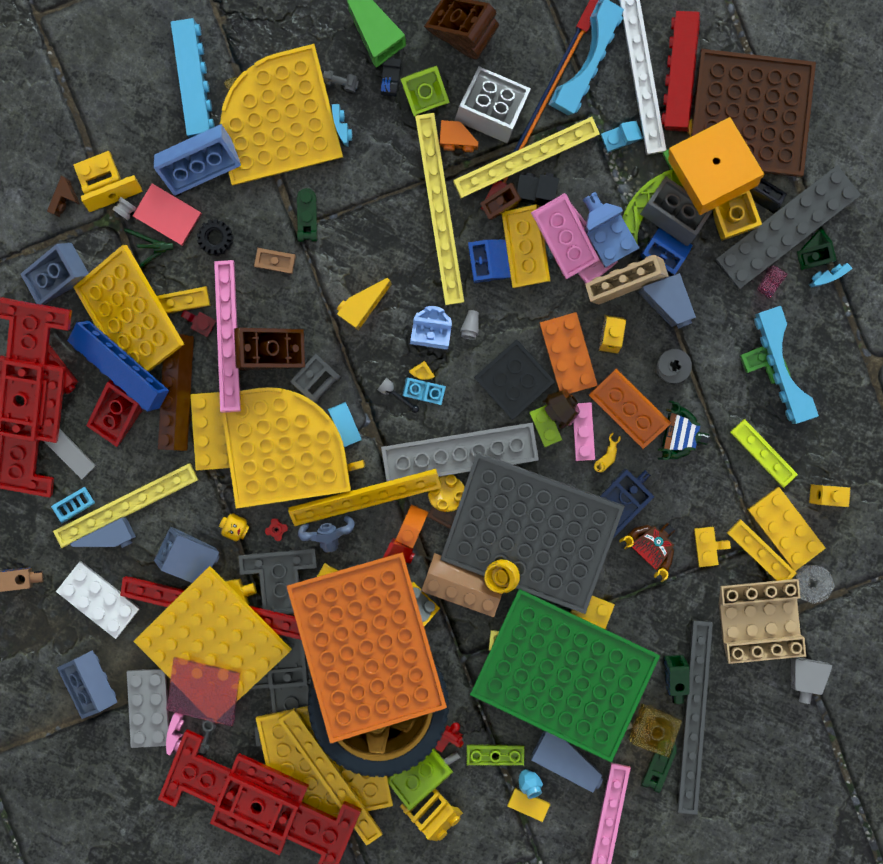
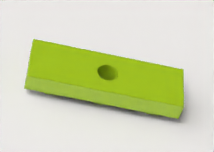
(483, 754)

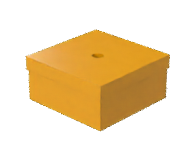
(715, 166)

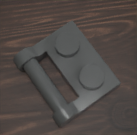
(311, 374)

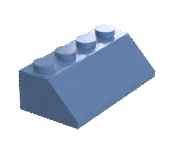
(197, 160)

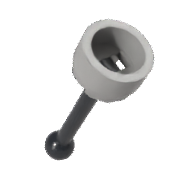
(387, 388)

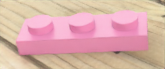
(584, 433)

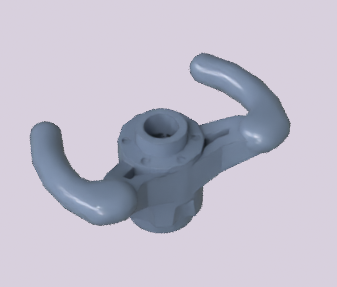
(327, 534)

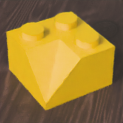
(736, 216)

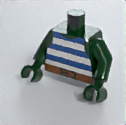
(681, 434)

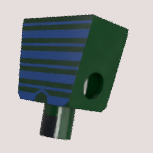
(677, 677)

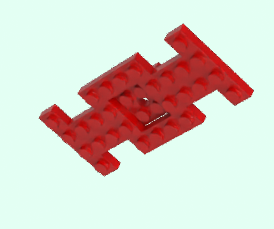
(23, 374)
(234, 796)

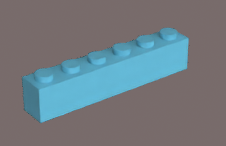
(191, 76)

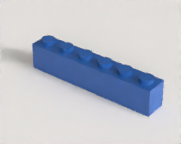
(118, 365)

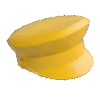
(502, 576)

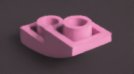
(173, 737)

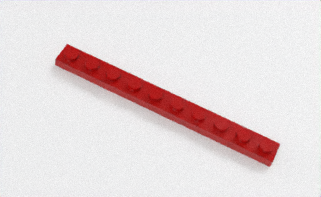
(166, 595)

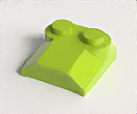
(424, 90)

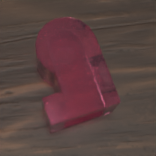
(771, 281)

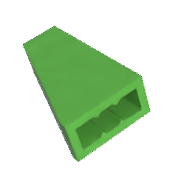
(376, 30)

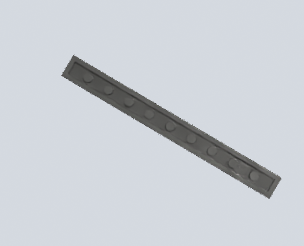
(695, 717)

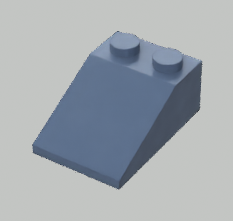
(54, 273)

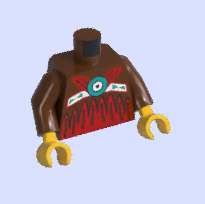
(653, 546)

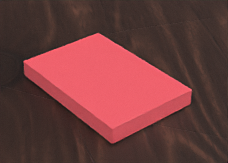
(167, 214)

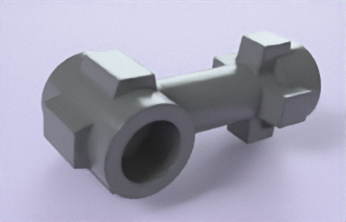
(351, 82)
(207, 726)

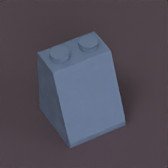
(670, 300)
(185, 555)

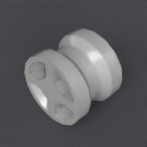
(124, 208)

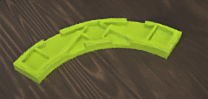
(632, 213)

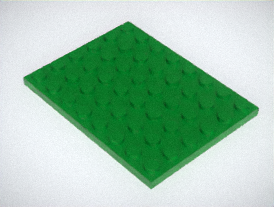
(565, 675)

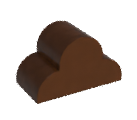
(464, 24)
(269, 348)

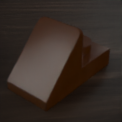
(63, 192)
(501, 201)

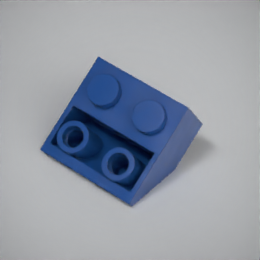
(667, 248)
(489, 260)

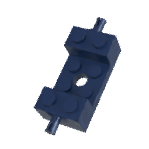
(628, 492)

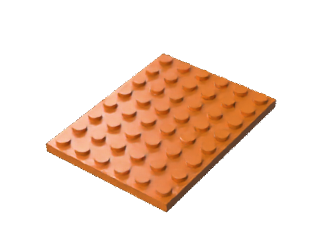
(366, 647)

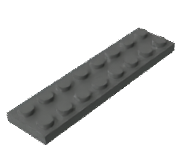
(788, 227)

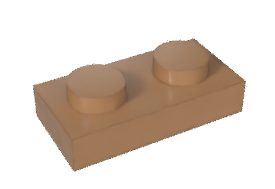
(275, 260)

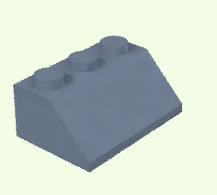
(87, 684)

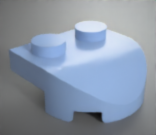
(431, 328)

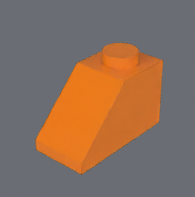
(411, 526)

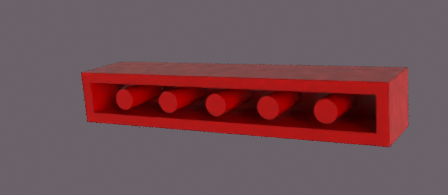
(682, 71)

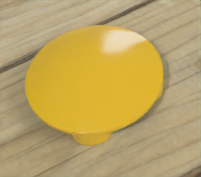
(449, 496)

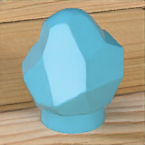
(530, 784)

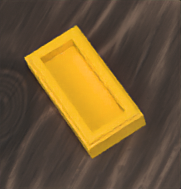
(532, 807)

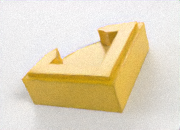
(422, 372)
(356, 465)

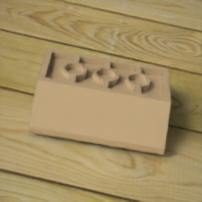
(761, 621)

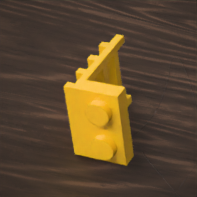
(438, 823)

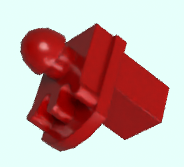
(450, 735)

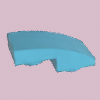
(342, 128)
(825, 277)
(423, 391)
(345, 424)

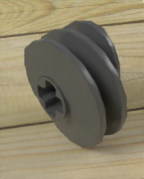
(682, 361)

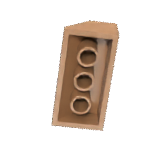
(460, 587)

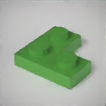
(757, 359)

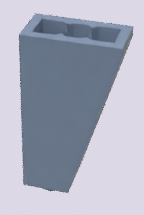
(566, 761)

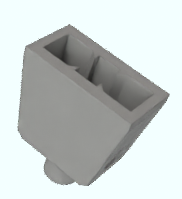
(809, 677)

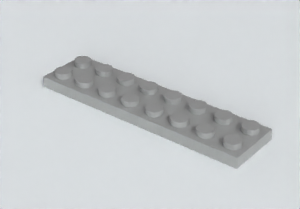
(457, 452)

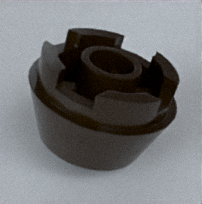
(562, 408)

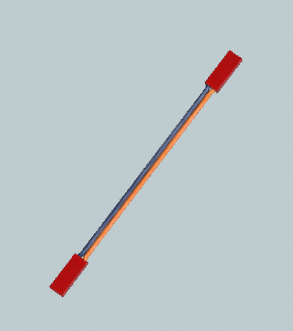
(583, 25)

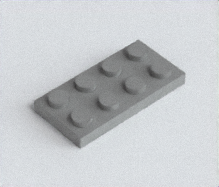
(147, 707)

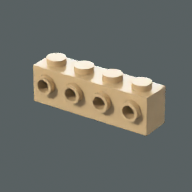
(626, 280)

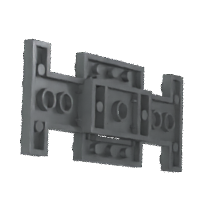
(291, 676)

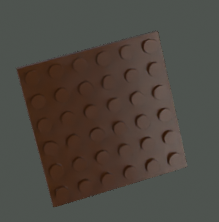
(765, 100)

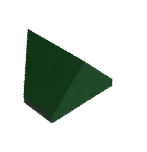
(817, 251)

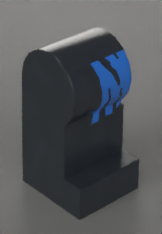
(391, 77)

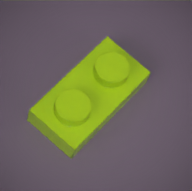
(545, 427)

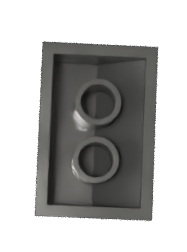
(674, 212)

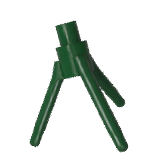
(158, 246)

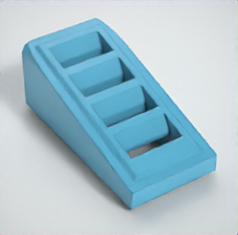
(61, 517)

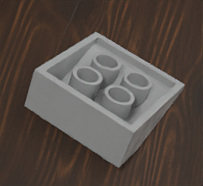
(492, 104)

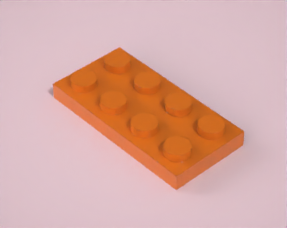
(568, 353)
(629, 408)

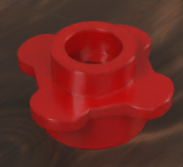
(281, 529)

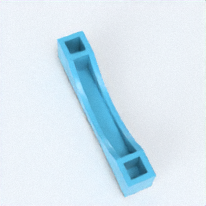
(603, 22)
(772, 327)

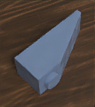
(111, 535)

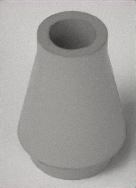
(470, 327)

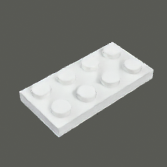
(98, 599)

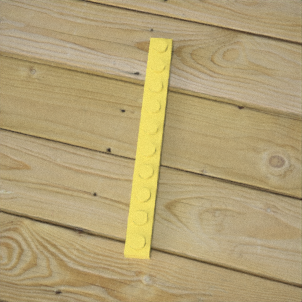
(439, 209)

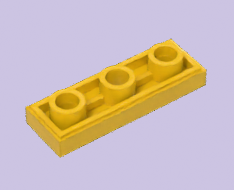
(111, 193)

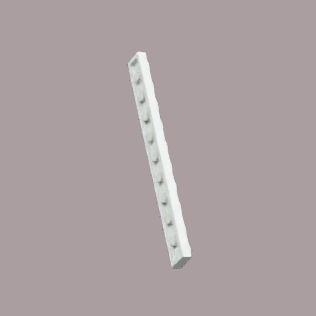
(643, 77)

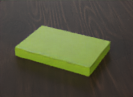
(420, 780)

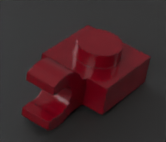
(201, 323)

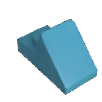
(621, 136)

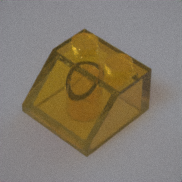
(655, 730)

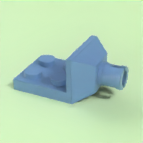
(608, 231)

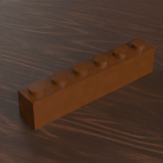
(176, 405)

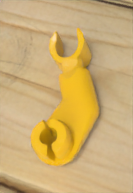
(609, 458)

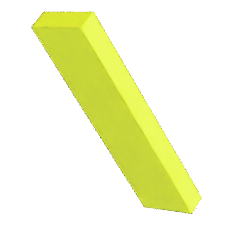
(763, 453)

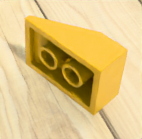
(360, 306)

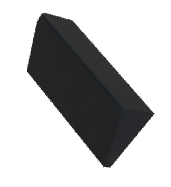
(768, 195)

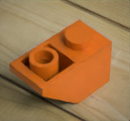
(455, 135)

